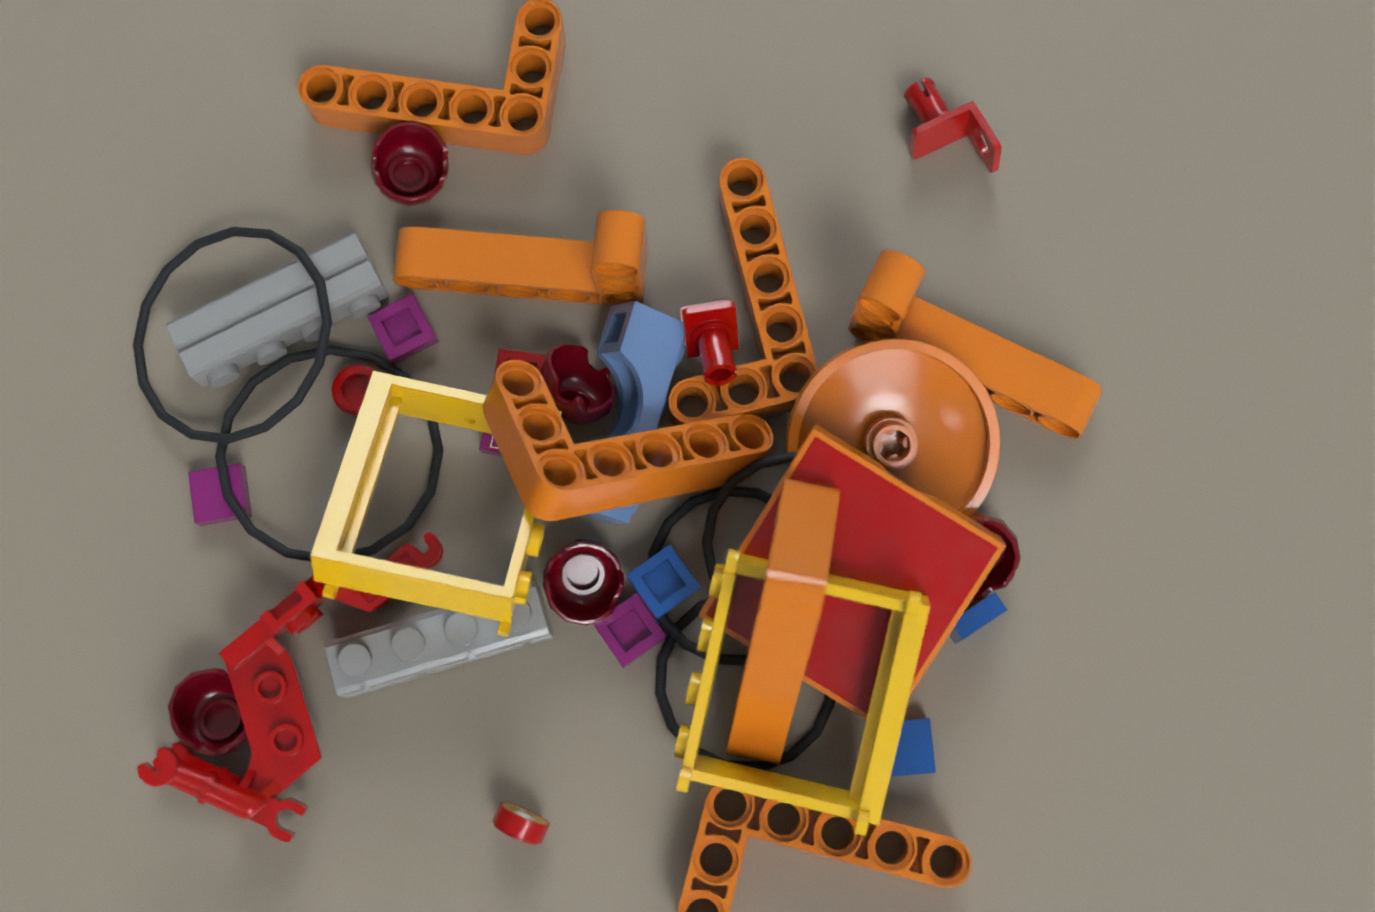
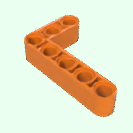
(454, 100)
(530, 267)
(764, 308)
(1010, 373)
(609, 473)
(784, 620)
(806, 836)

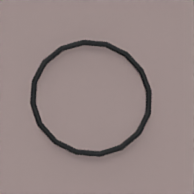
(308, 380)
(243, 396)

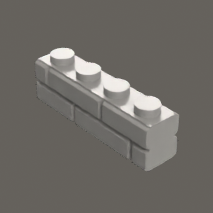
(275, 312)
(429, 645)

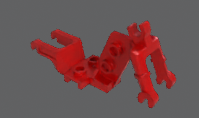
(270, 708)

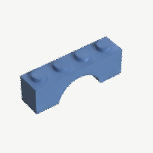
(641, 353)

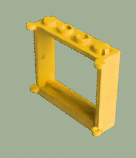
(351, 496)
(883, 720)

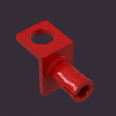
(946, 126)
(713, 336)

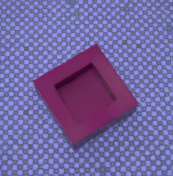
(402, 329)
(207, 494)
(630, 631)

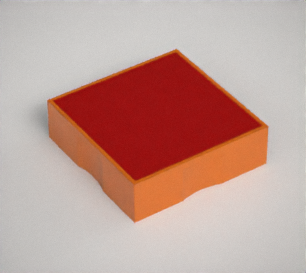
(882, 538)

